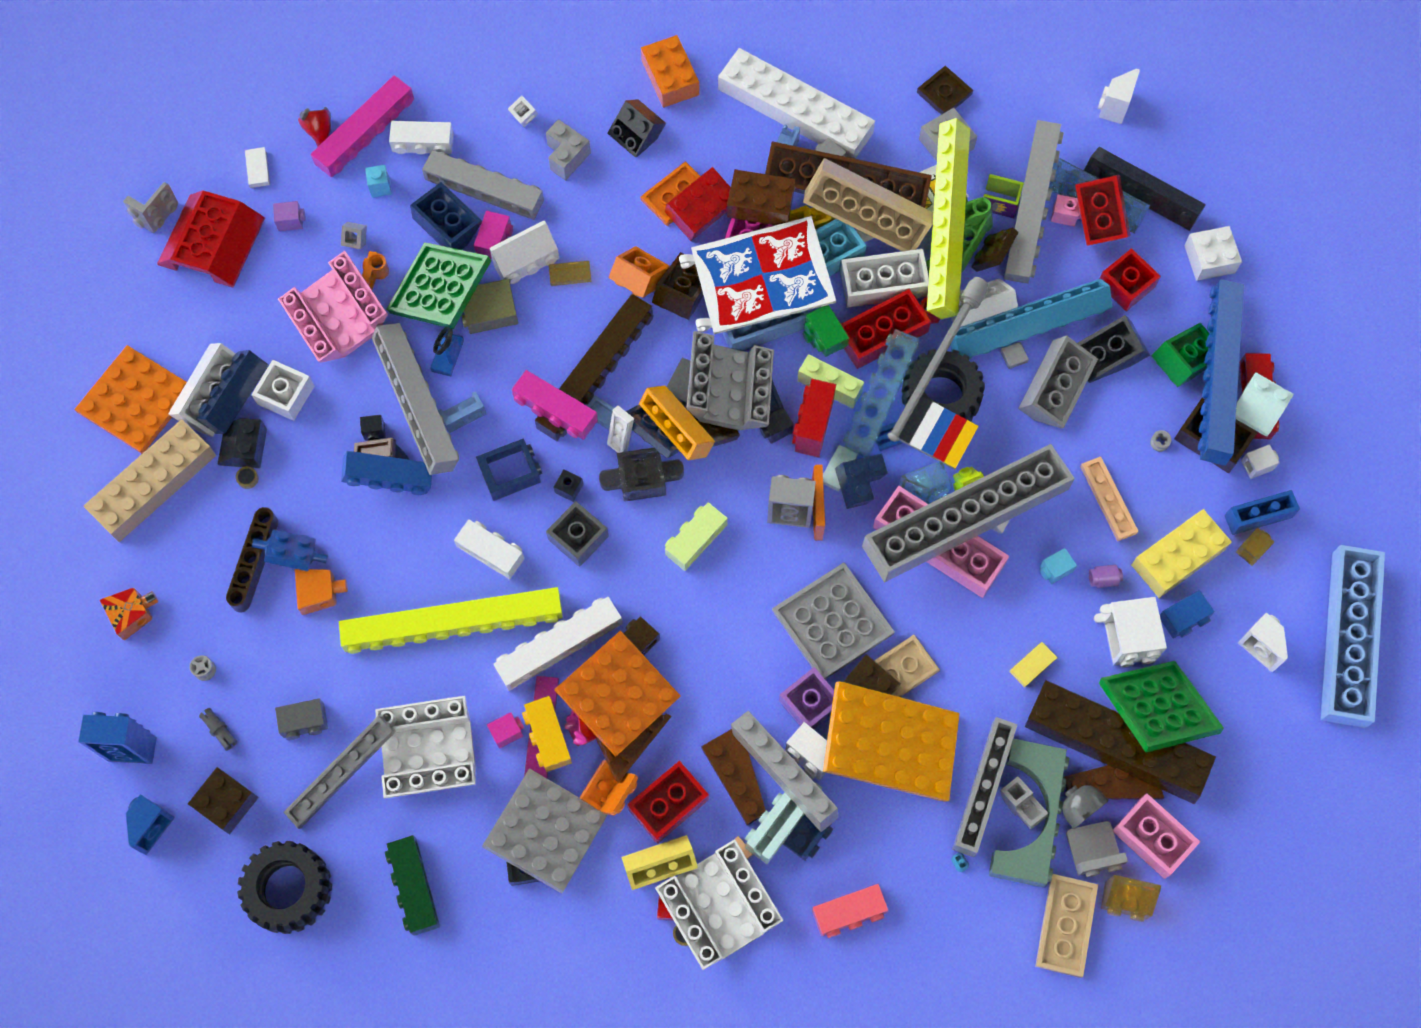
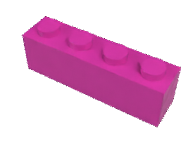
(554, 404)

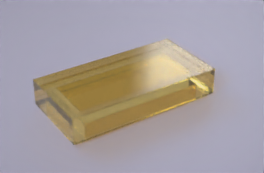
(569, 273)

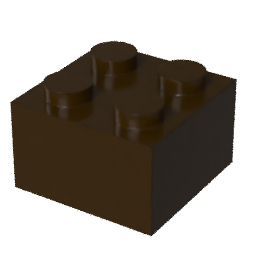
(223, 800)

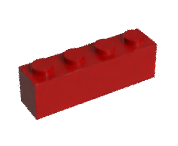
(1261, 364)

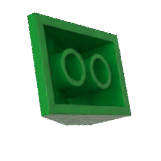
(1183, 354)

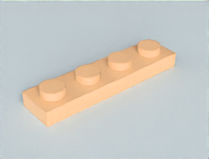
(1109, 498)

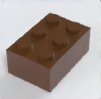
(760, 197)

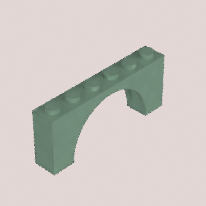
(1046, 768)

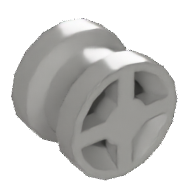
(199, 664)

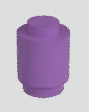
(1105, 576)

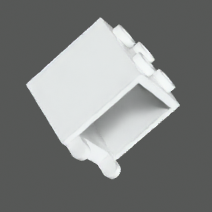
(1133, 631)

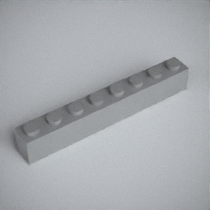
(1032, 202)
(415, 399)

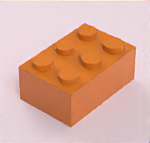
(670, 71)

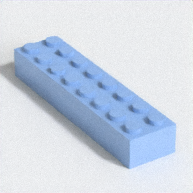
(1353, 636)

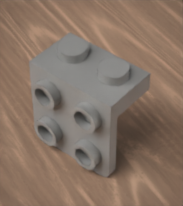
(156, 209)
(1095, 849)

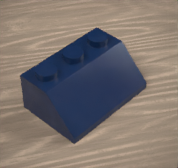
(445, 217)

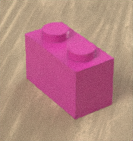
(492, 231)

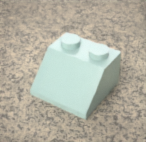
(1262, 404)

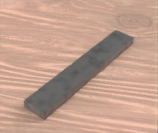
(339, 771)

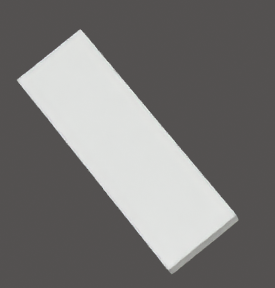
(620, 430)

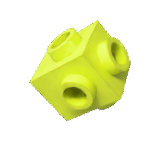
(966, 476)

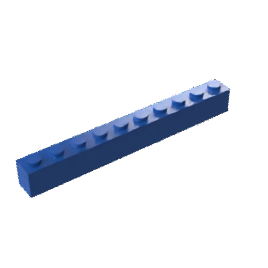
(1221, 373)

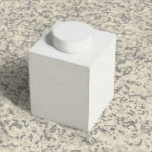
(1260, 461)

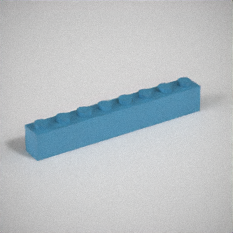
(1033, 319)

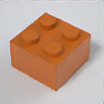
(637, 271)

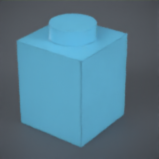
(378, 181)
(1057, 566)

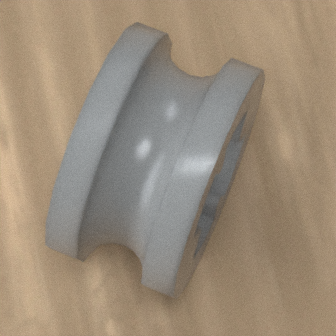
(1157, 445)

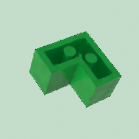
(824, 331)

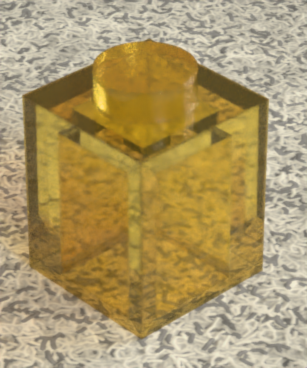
(1255, 546)

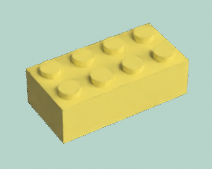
(1181, 553)

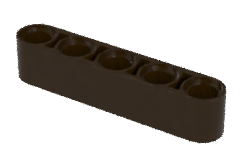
(252, 569)

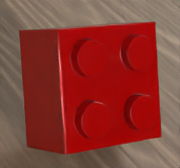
(1130, 279)

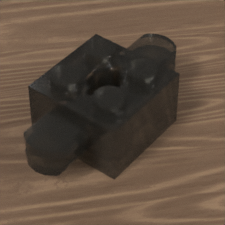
(640, 466)

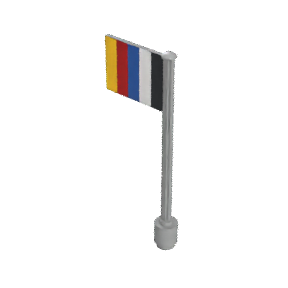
(924, 422)

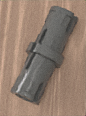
(218, 729)

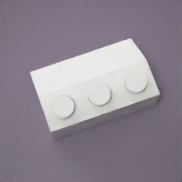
(524, 253)
(998, 299)

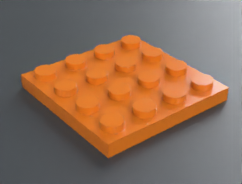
(132, 399)
(617, 693)

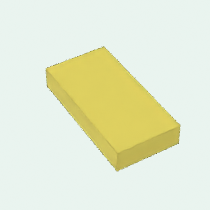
(1033, 664)

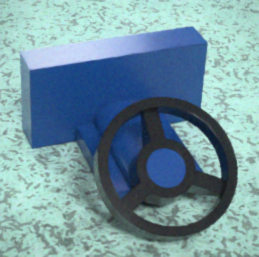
(446, 350)

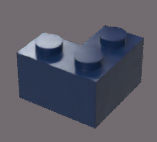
(856, 476)

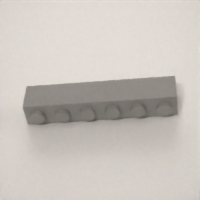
(483, 184)
(785, 771)
(984, 787)

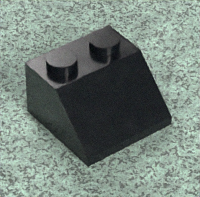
(243, 444)

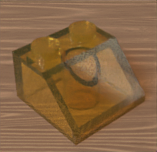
(1130, 897)

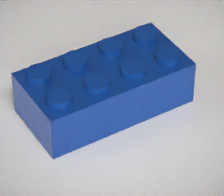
(117, 738)

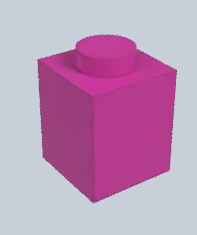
(506, 729)

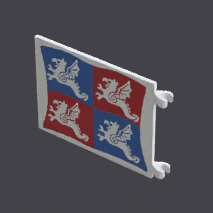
(761, 275)

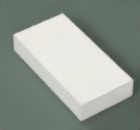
(257, 167)

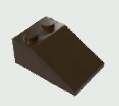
(679, 290)

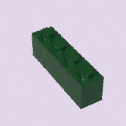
(413, 885)

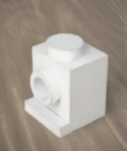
(522, 111)

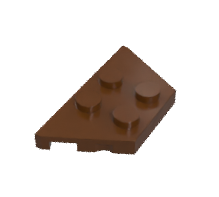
(623, 761)

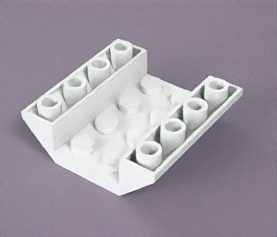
(429, 747)
(719, 905)

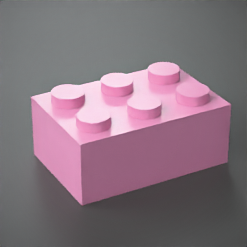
(1156, 836)

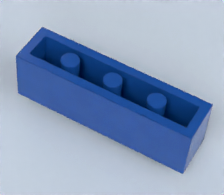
(385, 472)

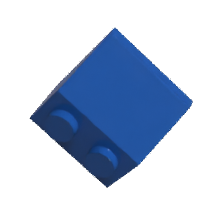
(145, 823)

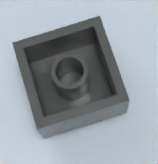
(577, 533)

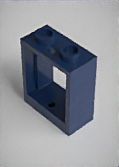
(516, 484)

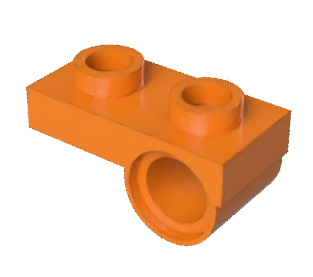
(371, 273)

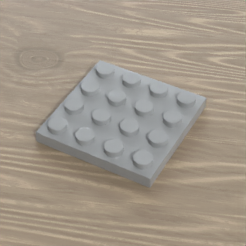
(833, 621)
(544, 831)

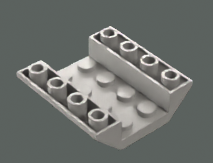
(729, 384)

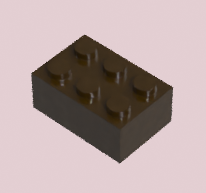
(1190, 436)

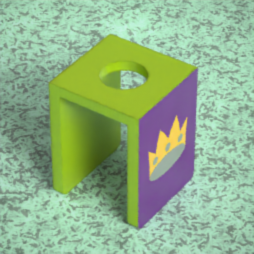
(1006, 187)

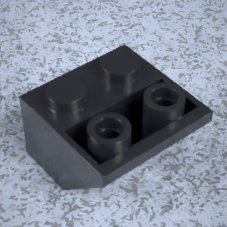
(636, 127)

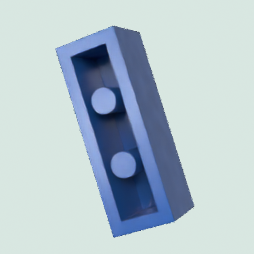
(1262, 512)

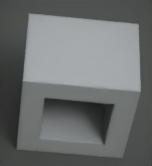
(348, 237)

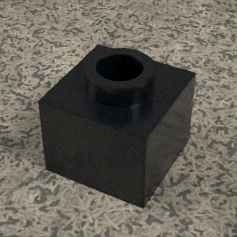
(372, 427)
(568, 491)

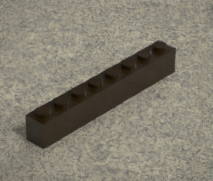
(602, 357)

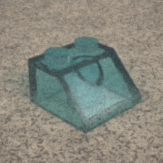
(927, 482)

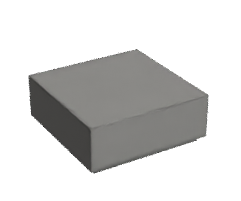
(1014, 355)

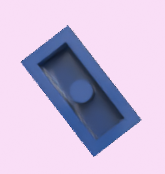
(1187, 614)

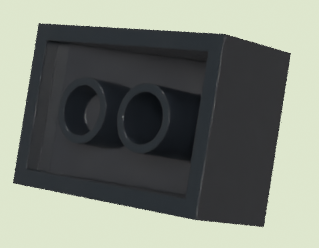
(1115, 347)

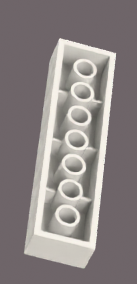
(794, 103)

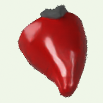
(316, 124)

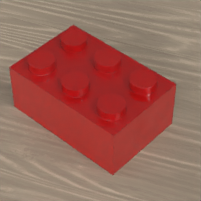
(699, 204)
(1103, 210)
(813, 417)
(668, 802)

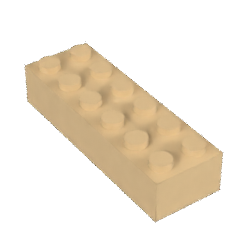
(867, 207)
(150, 480)

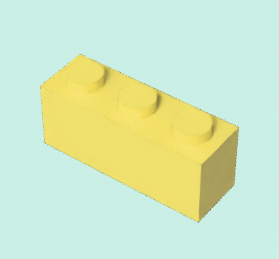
(659, 862)

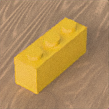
(546, 734)

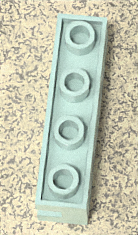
(774, 828)

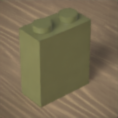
(490, 307)

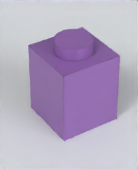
(288, 216)

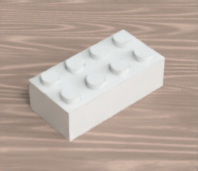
(883, 276)

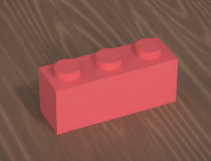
(850, 911)

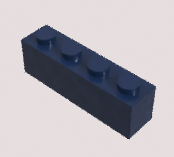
(232, 391)

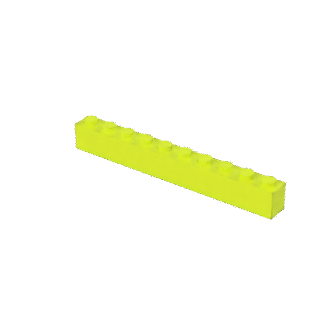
(948, 219)
(450, 620)

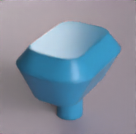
(960, 862)

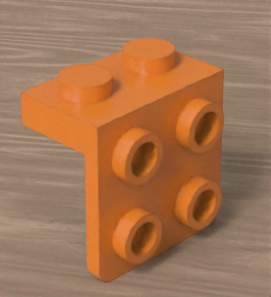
(606, 793)

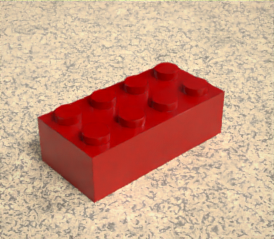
(871, 328)

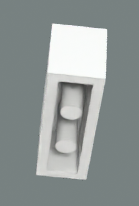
(421, 137)
(489, 548)

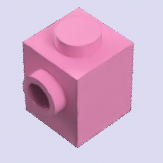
(1066, 210)

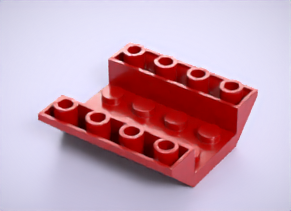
(212, 237)

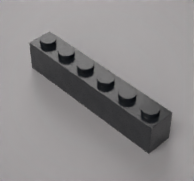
(1136, 182)

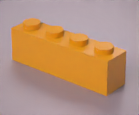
(676, 422)

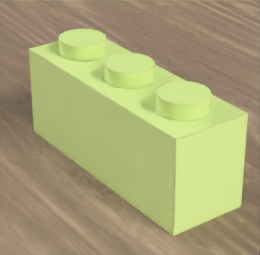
(847, 388)
(695, 536)

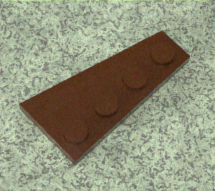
(736, 774)
(1113, 783)

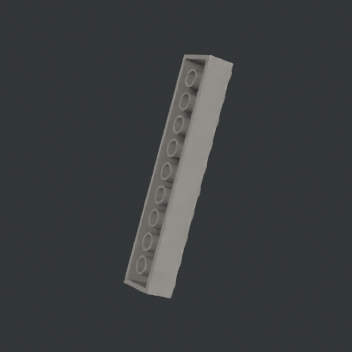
(967, 512)

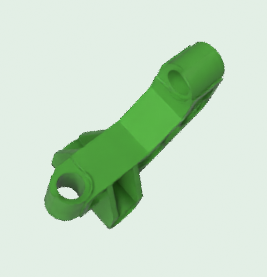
(977, 222)

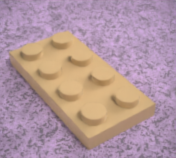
(1066, 926)

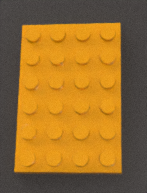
(891, 742)

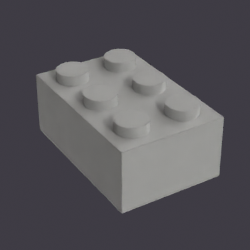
(791, 501)

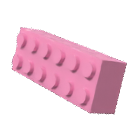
(971, 564)

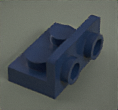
(805, 837)

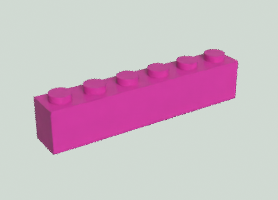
(362, 126)

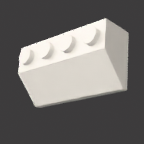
(201, 382)

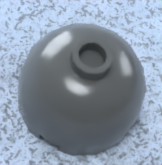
(1082, 804)

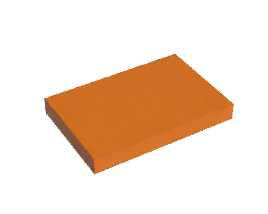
(667, 189)
(818, 503)

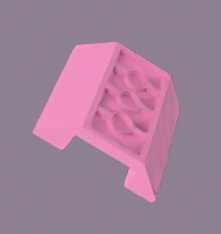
(335, 311)

